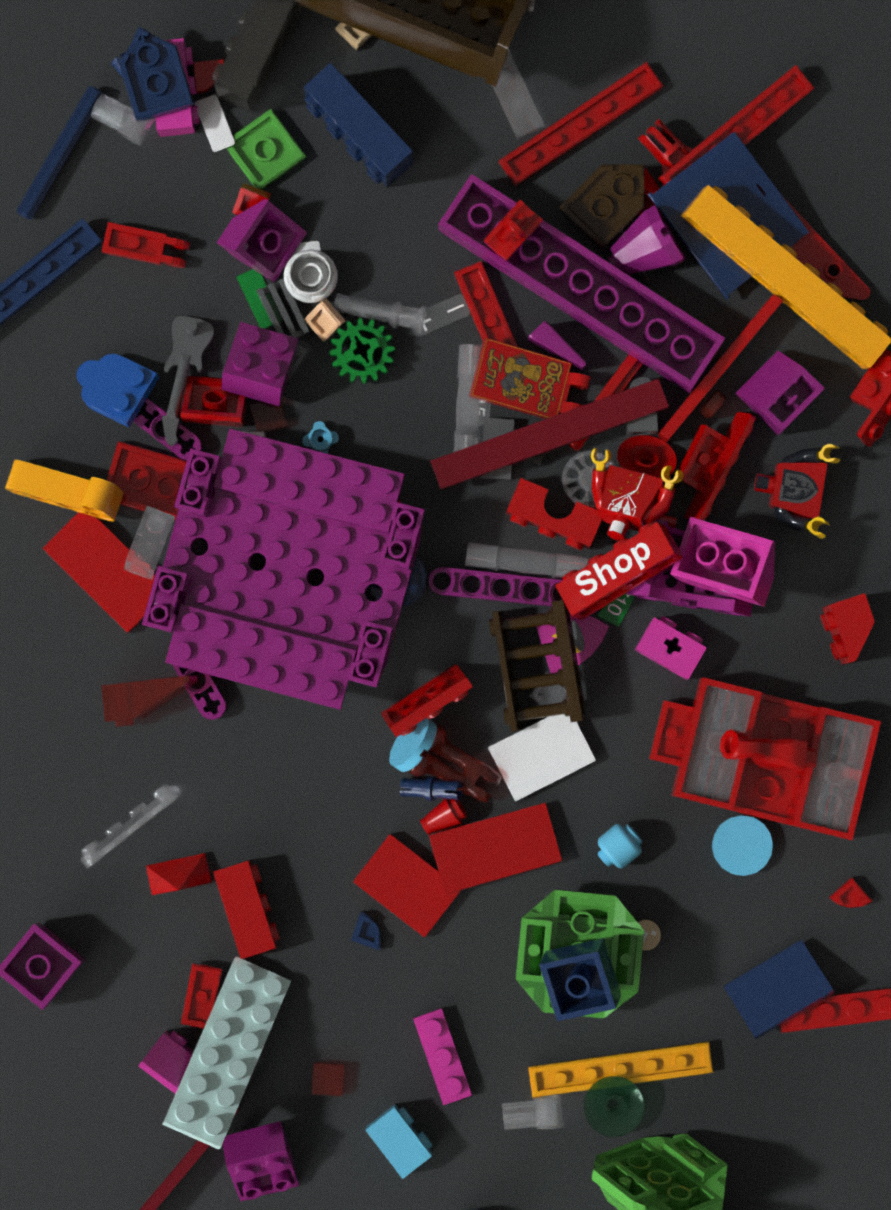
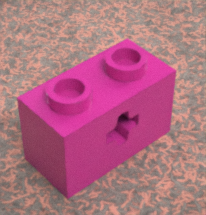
(680, 662)

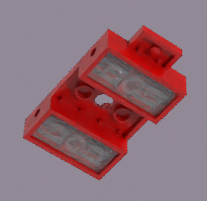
(813, 799)

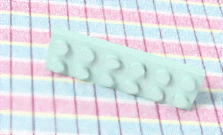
(226, 1053)

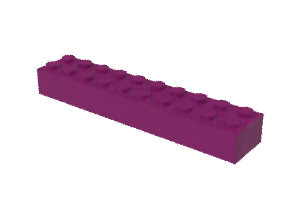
(586, 288)

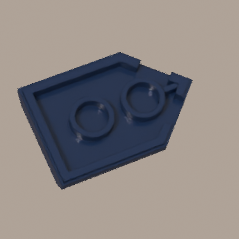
(154, 77)

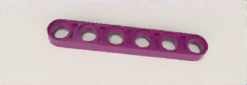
(487, 581)

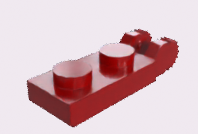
(142, 245)

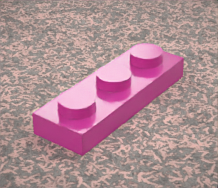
(442, 1056)

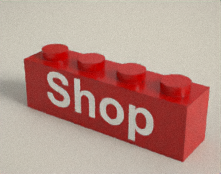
(618, 570)

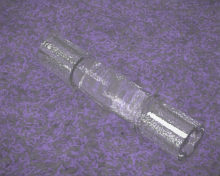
(466, 408)
(522, 560)

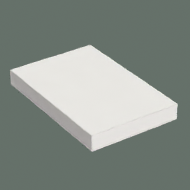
(541, 755)

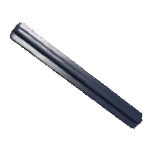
(58, 154)

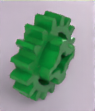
(374, 344)

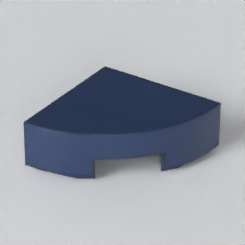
(367, 932)

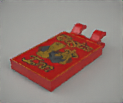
(524, 380)

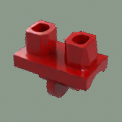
(513, 230)

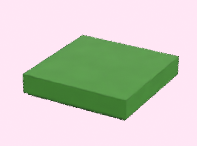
(265, 150)

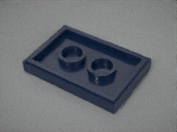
(778, 989)

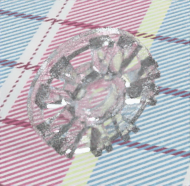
(584, 476)

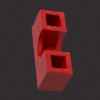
(528, 507)

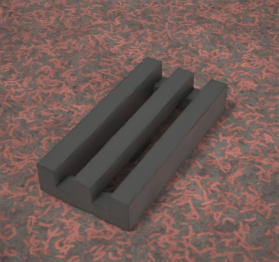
(272, 288)

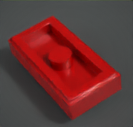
(201, 994)

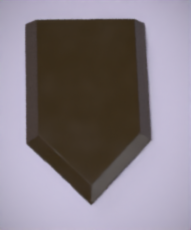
(607, 201)

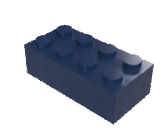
(358, 125)

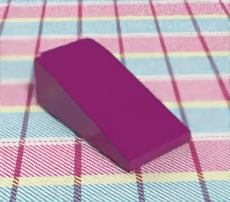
(550, 340)

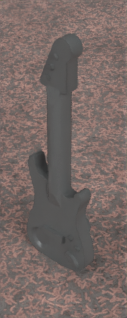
(190, 341)

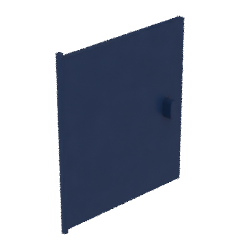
(737, 174)

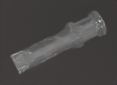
(394, 314)

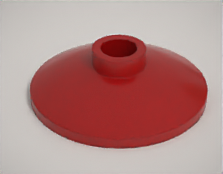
(646, 455)

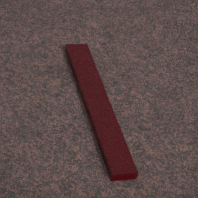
(549, 434)

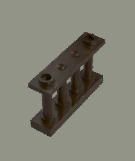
(566, 676)

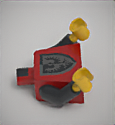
(798, 488)

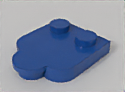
(115, 387)

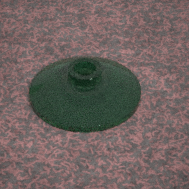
(621, 1119)

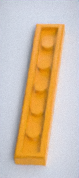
(634, 1066)

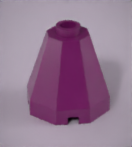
(648, 245)

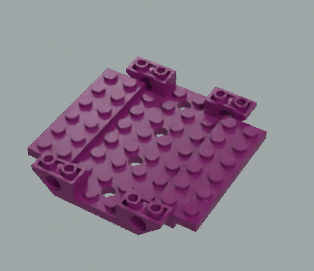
(303, 516)

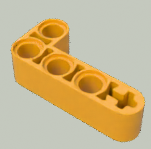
(90, 497)

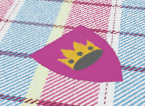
(587, 637)

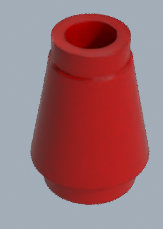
(443, 816)

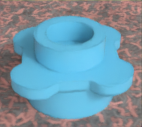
(320, 430)

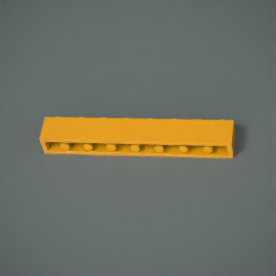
(786, 276)

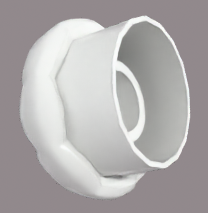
(310, 276)

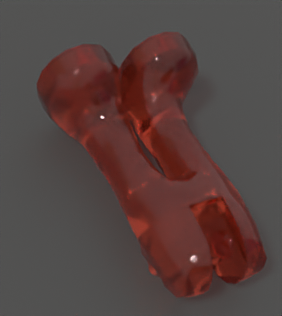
(472, 767)

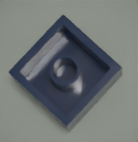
(580, 979)

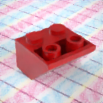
(849, 626)

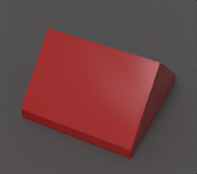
(210, 405)

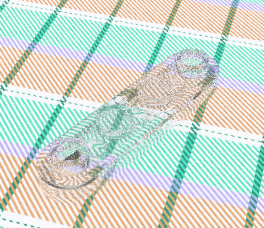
(119, 833)

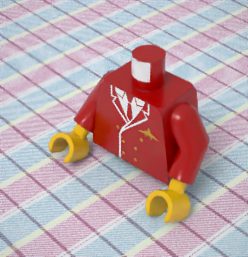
(630, 497)

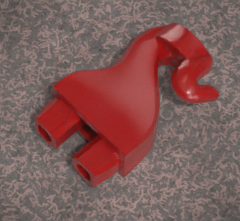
(769, 753)

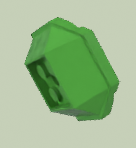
(572, 919)
(661, 1175)

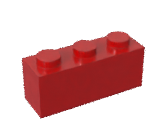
(247, 908)

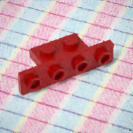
(875, 395)
(710, 461)

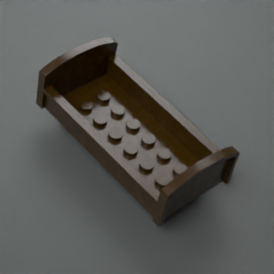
(456, 33)

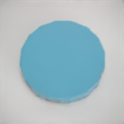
(407, 748)
(742, 845)

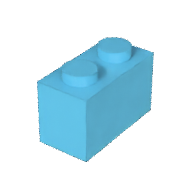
(399, 1140)

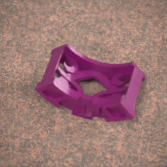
(656, 590)

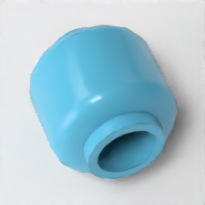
(619, 845)

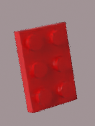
(426, 701)

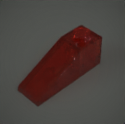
(138, 699)

